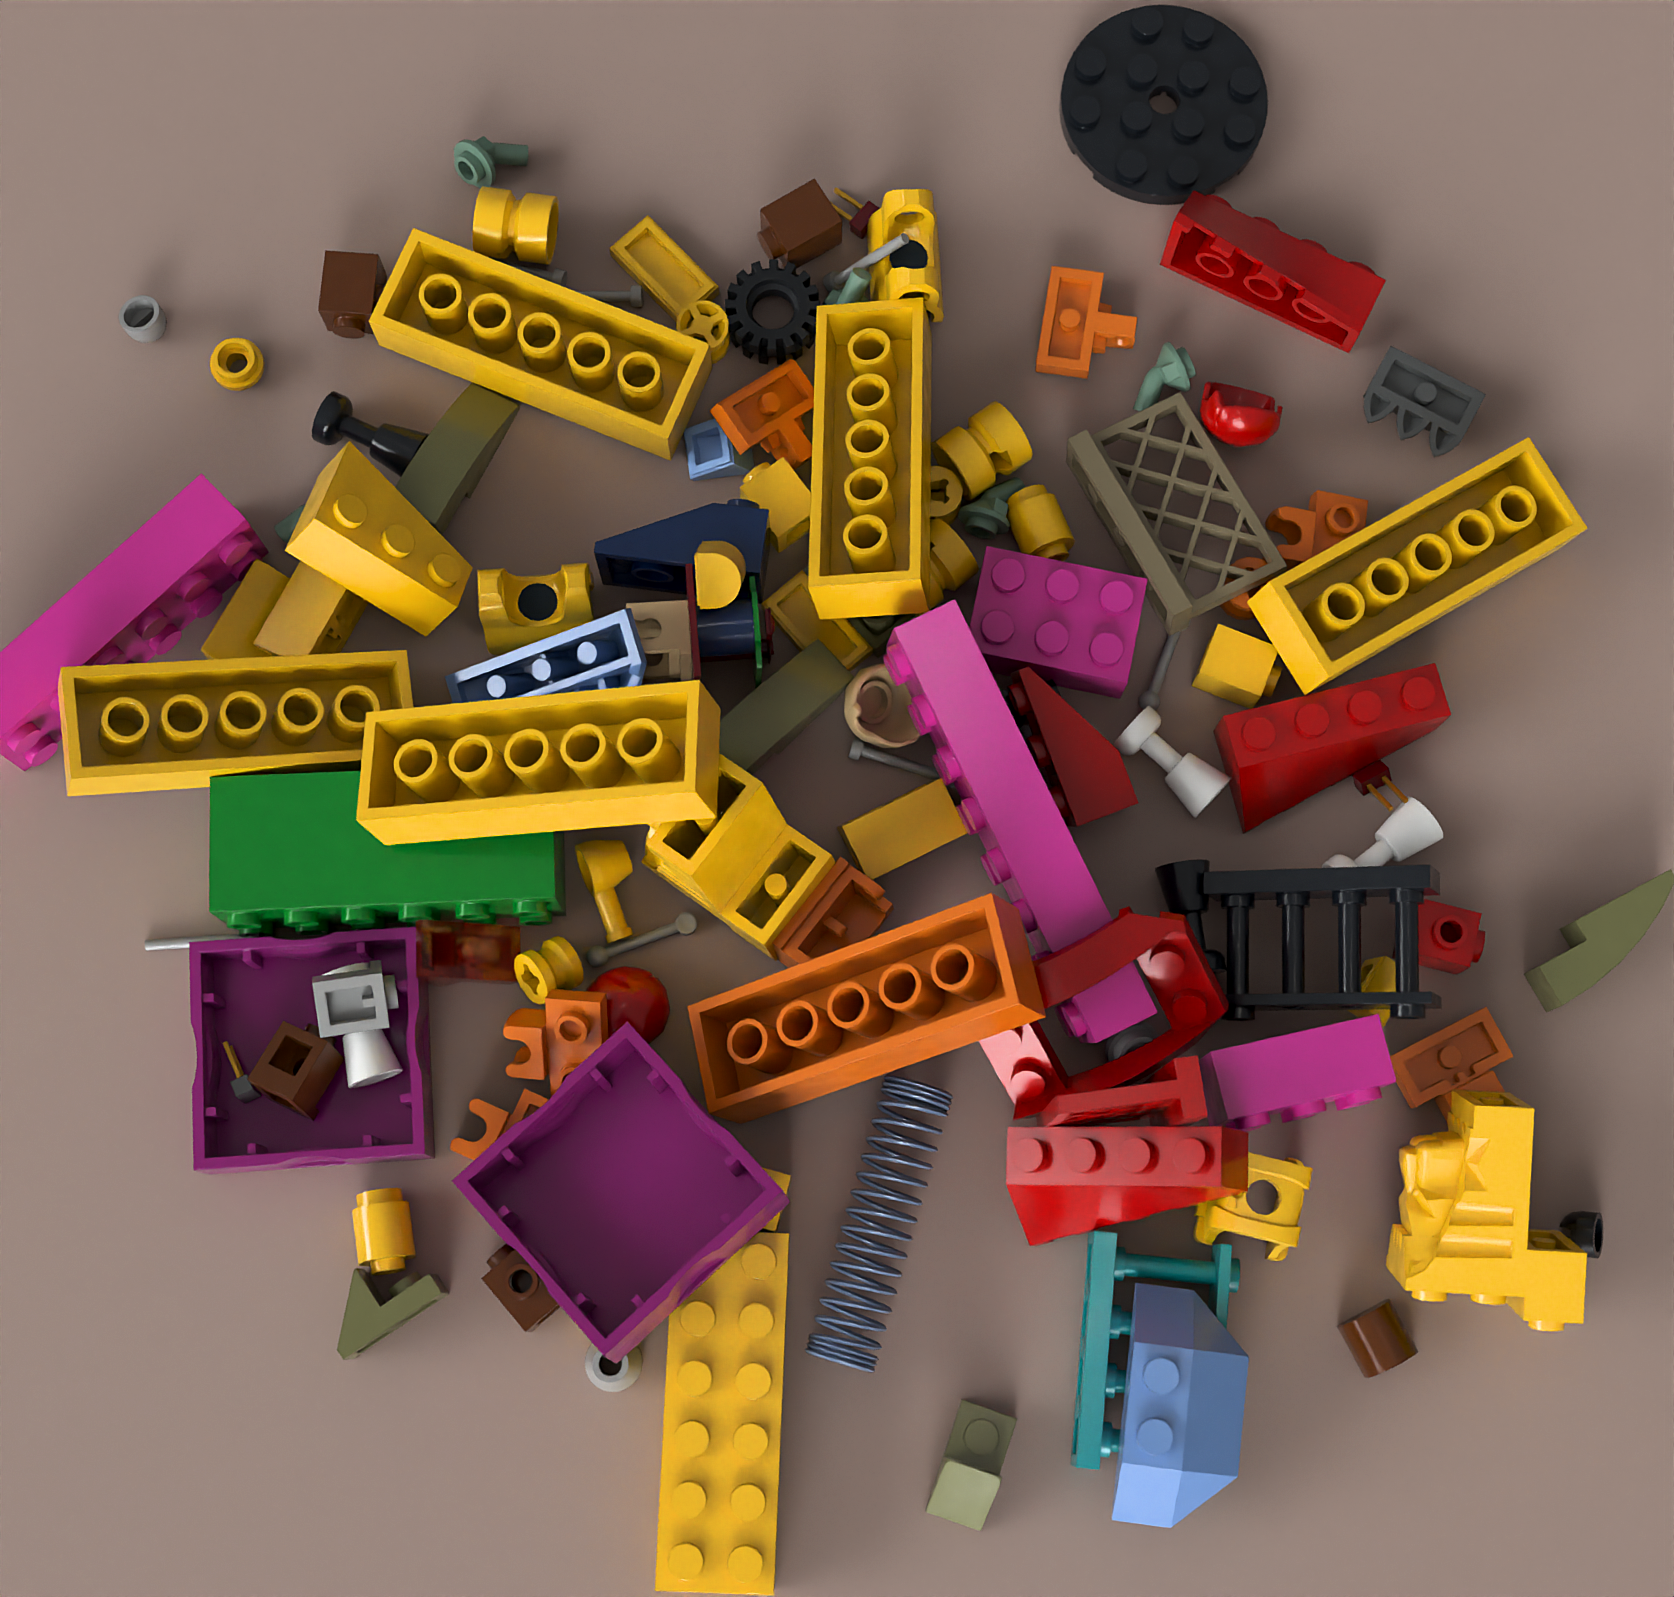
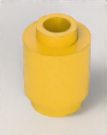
(1039, 523)
(383, 1231)

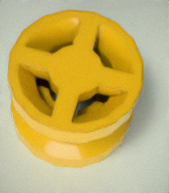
(703, 319)
(947, 501)
(549, 968)

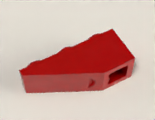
(1080, 762)

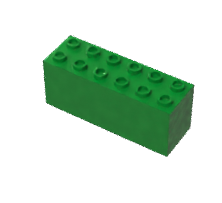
(297, 858)

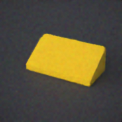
(246, 614)

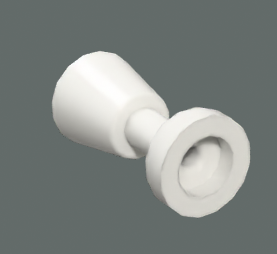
(1188, 776)
(1401, 836)
(367, 1053)

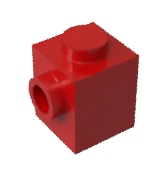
(1448, 937)

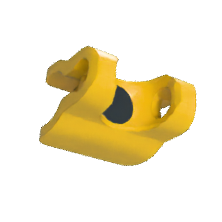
(914, 267)
(532, 607)

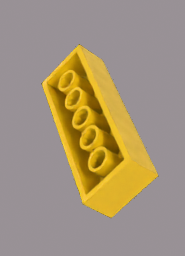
(541, 344)
(871, 460)
(1415, 565)
(221, 717)
(540, 763)
(725, 1427)

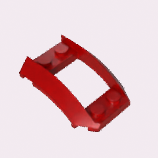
(1176, 975)

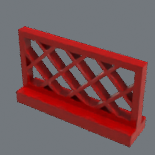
(1167, 1099)

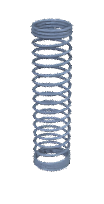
(913, 1096)

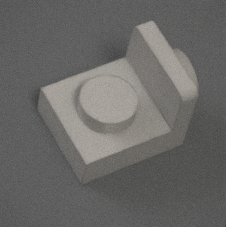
(354, 1000)

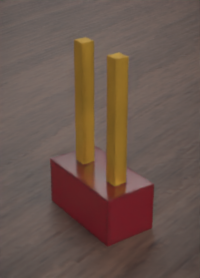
(858, 223)
(1373, 777)

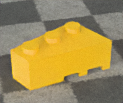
(378, 544)

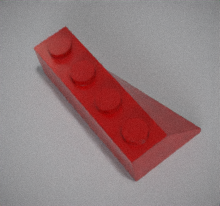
(1271, 270)
(1319, 739)
(1106, 1175)

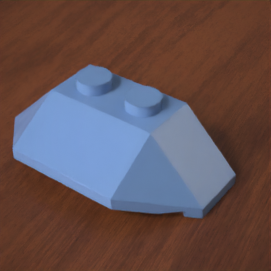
(584, 658)
(1177, 1408)

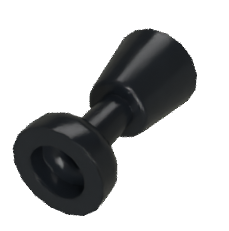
(388, 444)
(1184, 894)

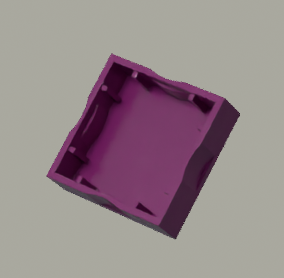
(242, 997)
(621, 1193)

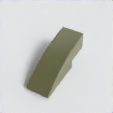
(456, 454)
(782, 707)
(1599, 943)

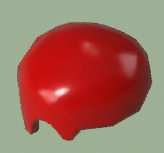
(1238, 414)
(633, 998)

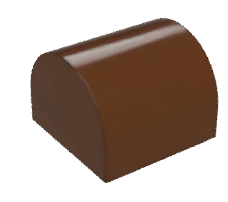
(1378, 1339)

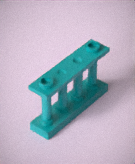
(1106, 1321)

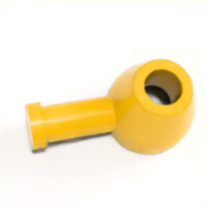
(603, 867)

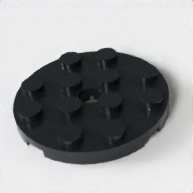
(1153, 153)

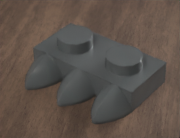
(1421, 400)

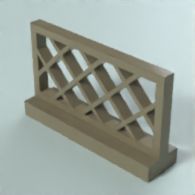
(1134, 535)

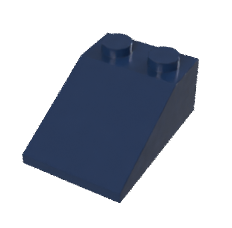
(657, 553)

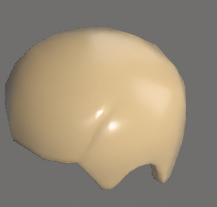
(878, 709)

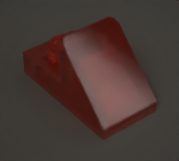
(466, 952)

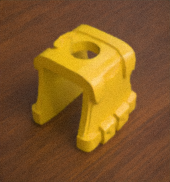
(1234, 1214)

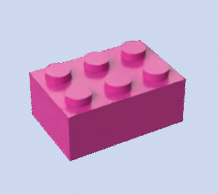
(1057, 620)
(1296, 1074)

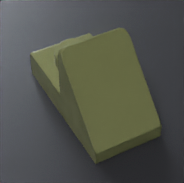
(371, 1318)
(971, 1465)

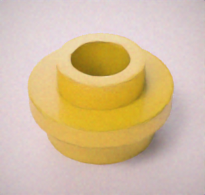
(231, 351)

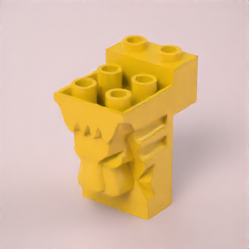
(741, 864)
(1470, 1217)

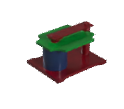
(728, 631)

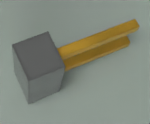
(241, 1086)

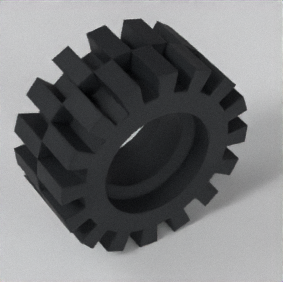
(765, 283)

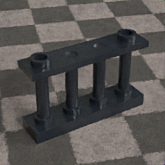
(1349, 892)

